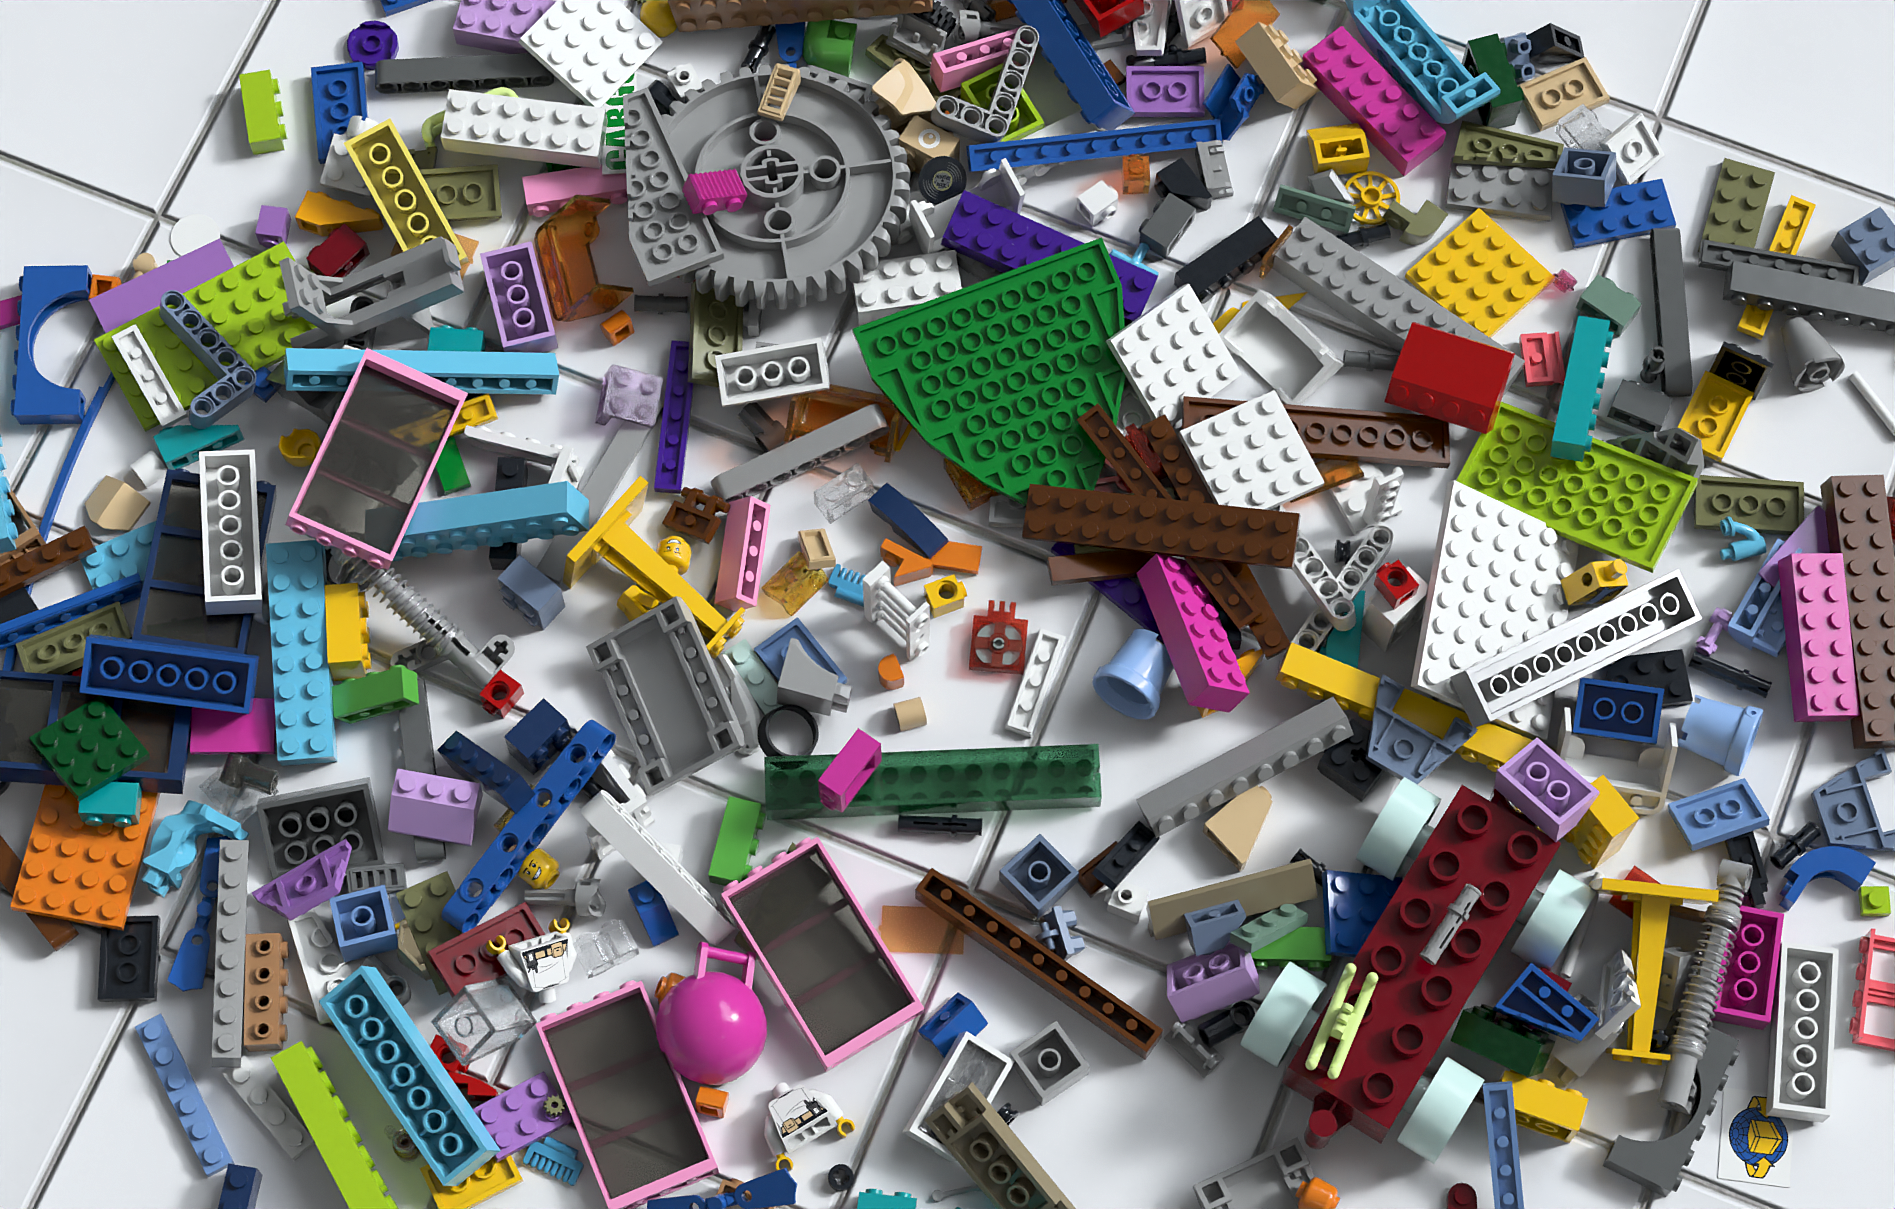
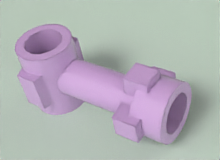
(1720, 621)

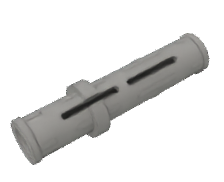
(1453, 919)

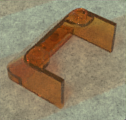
(569, 265)
(823, 407)

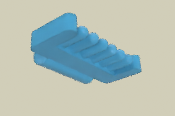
(845, 588)
(560, 1154)

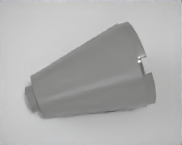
(1809, 355)

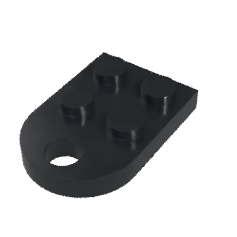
(1656, 670)

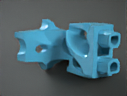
(176, 840)

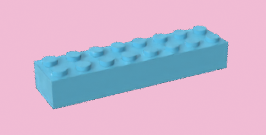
(495, 519)
(300, 653)
(409, 1076)

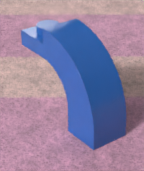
(1826, 862)

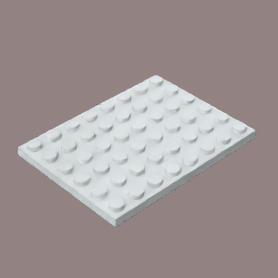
(1488, 592)

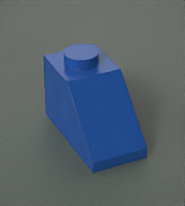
(653, 913)

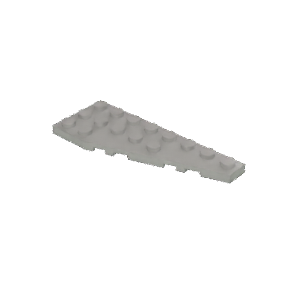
(661, 224)

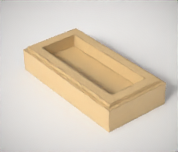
(816, 549)

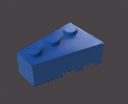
(1546, 1005)

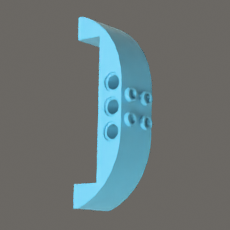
(1420, 59)

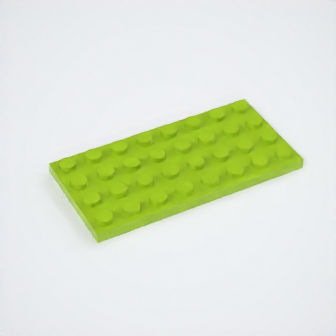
(243, 309)
(1605, 502)

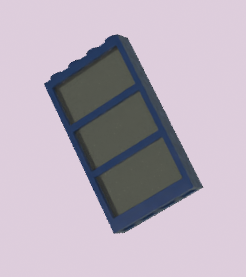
(173, 587)
(39, 699)

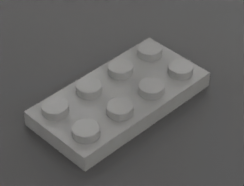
(1501, 190)

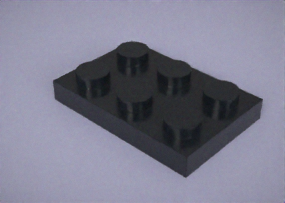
(130, 961)

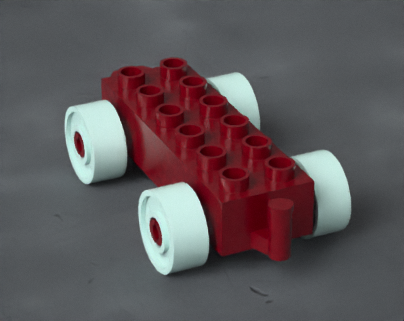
(1416, 1001)

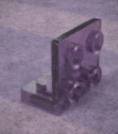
(629, 396)

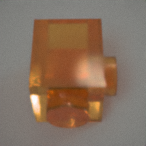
(1135, 174)

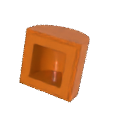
(101, 284)
(617, 327)
(890, 673)
(712, 1102)

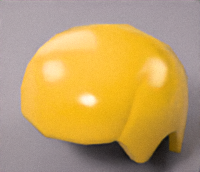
(658, 17)
(300, 447)

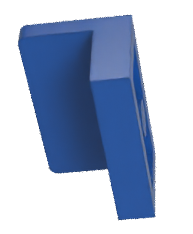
(953, 1018)

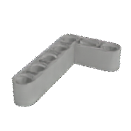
(1001, 96)

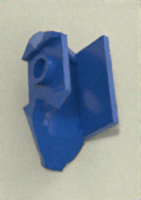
(1233, 99)

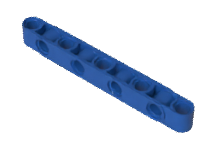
(528, 826)

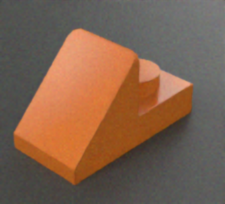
(912, 566)

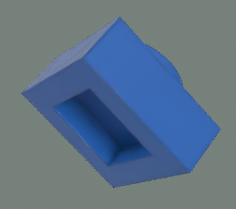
(262, 388)

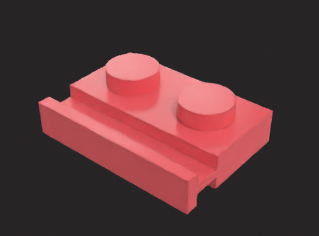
(1542, 359)

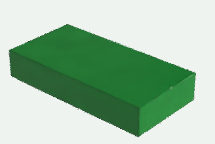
(451, 468)

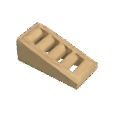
(785, 77)

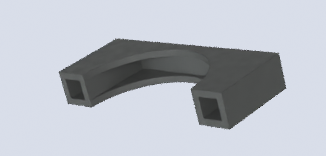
(1660, 1162)

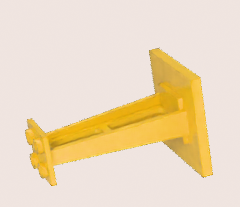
(638, 561)
(1649, 930)

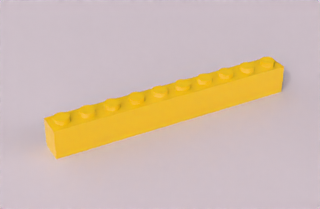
(1357, 691)

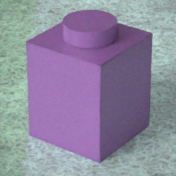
(273, 226)

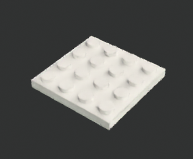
(591, 46)
(1173, 355)
(1252, 455)

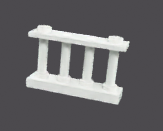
(887, 603)

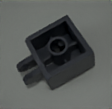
(1353, 777)

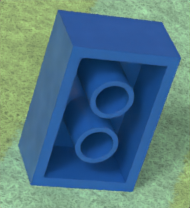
(1617, 711)

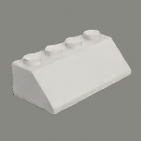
(772, 372)

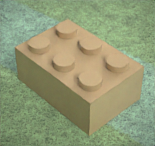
(1278, 65)

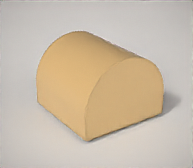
(910, 714)

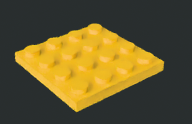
(1480, 274)

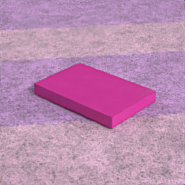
(233, 732)

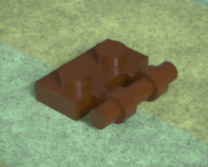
(694, 522)

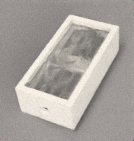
(965, 1063)

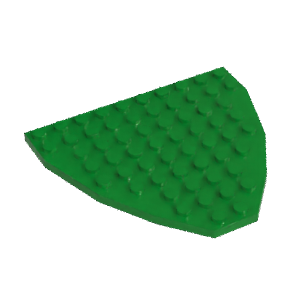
(1009, 370)

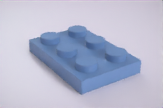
(774, 650)
(1718, 814)

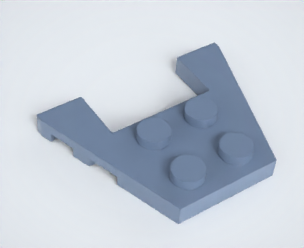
(1403, 746)
(1848, 810)

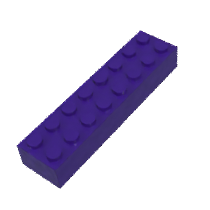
(1012, 241)

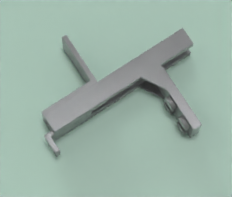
(417, 280)

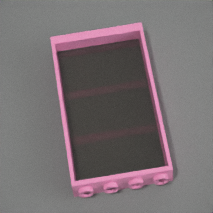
(376, 459)
(821, 952)
(626, 1098)

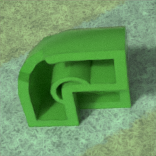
(830, 45)

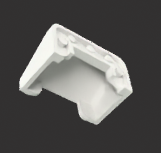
(1280, 348)

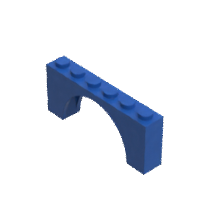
(44, 293)

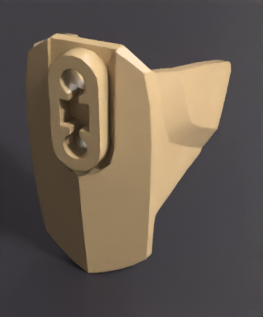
(903, 96)

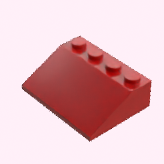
(1450, 378)

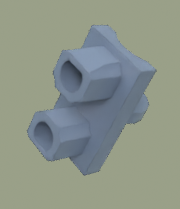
(1518, 55)
(1056, 933)

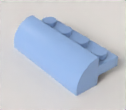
(1760, 615)

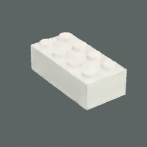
(904, 284)

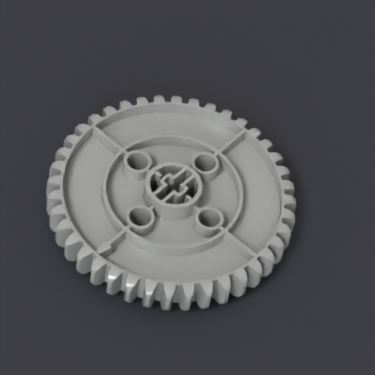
(829, 223)

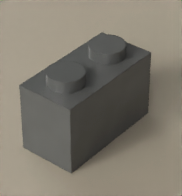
(1167, 225)
(1640, 406)

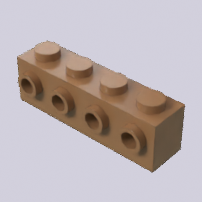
(265, 992)

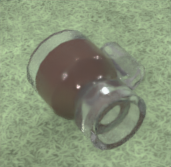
(402, 1144)

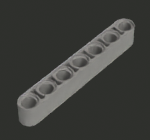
(801, 454)

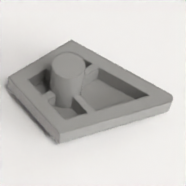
(1329, 186)

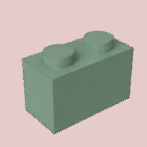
(1608, 302)

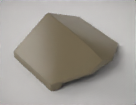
(409, 953)

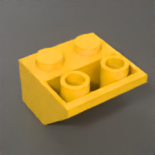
(1338, 148)

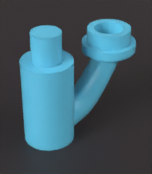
(1741, 549)

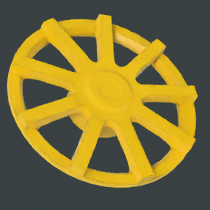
(1372, 197)

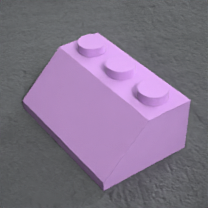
(1545, 789)
(434, 807)
(1211, 981)

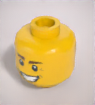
(675, 553)
(539, 869)

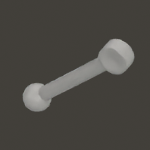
(938, 1195)

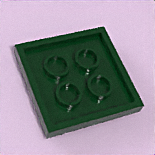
(89, 748)

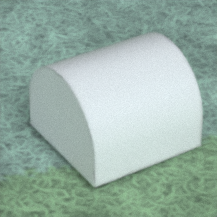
(149, 468)

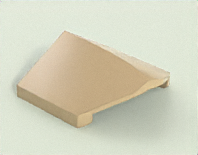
(116, 505)

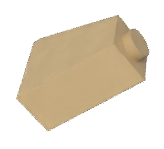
(1239, 825)

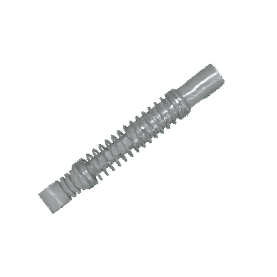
(445, 637)
(1688, 1045)

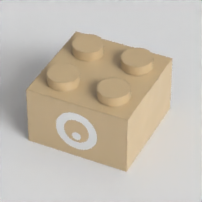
(926, 141)

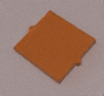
(1268, 259)

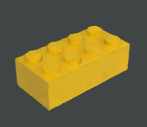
(1603, 825)

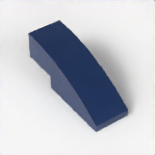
(907, 521)

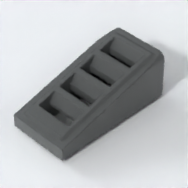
(375, 871)

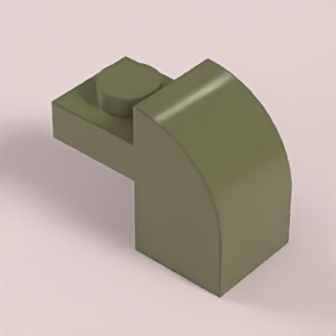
(1417, 227)

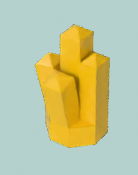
(636, 602)

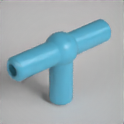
(1137, 257)

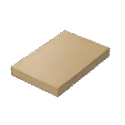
(1562, 91)

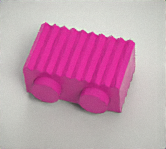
(714, 192)

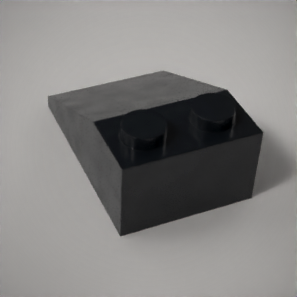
(1741, 367)

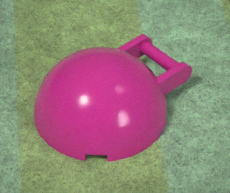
(713, 1020)

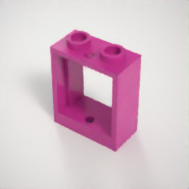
(849, 771)

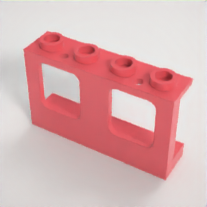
(1871, 991)

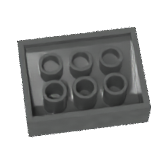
(315, 819)

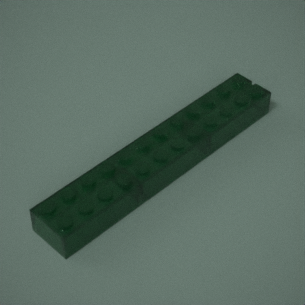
(943, 782)

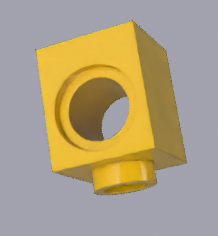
(942, 606)

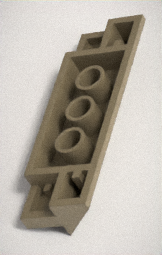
(1255, 892)
(993, 1154)

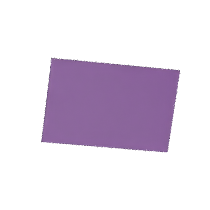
(145, 291)

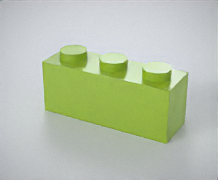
(263, 111)

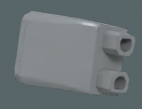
(809, 684)
(1580, 1056)

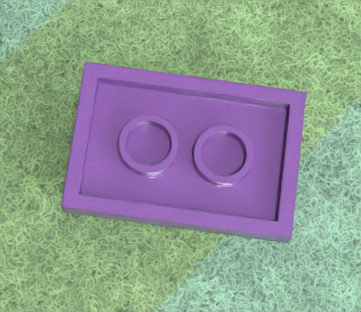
(1165, 91)
(518, 1115)

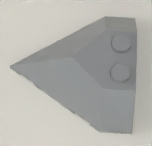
(1669, 447)

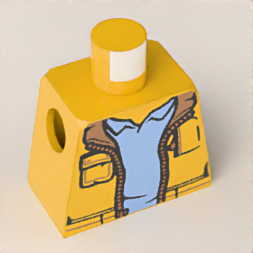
(1605, 583)

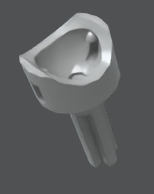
(972, 28)
(585, 898)

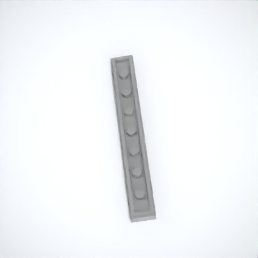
(599, 491)

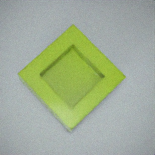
(1874, 901)

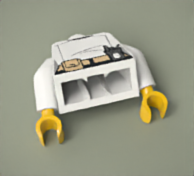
(540, 961)
(799, 1118)

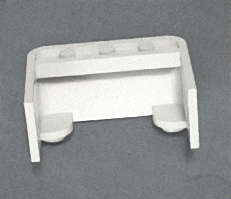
(931, 221)
(1639, 782)

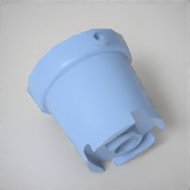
(1135, 676)
(1721, 732)

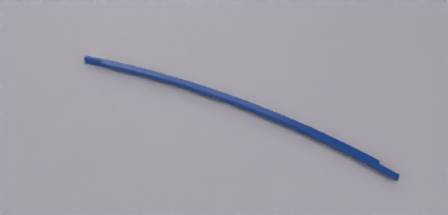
(61, 484)

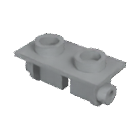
(1192, 1049)

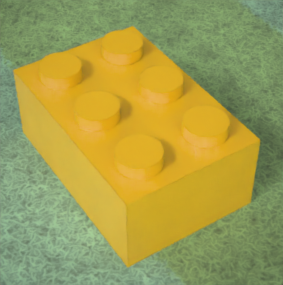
(347, 631)
(1545, 1107)

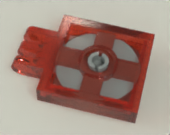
(998, 641)

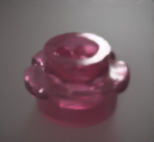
(1564, 281)

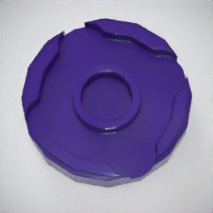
(372, 43)

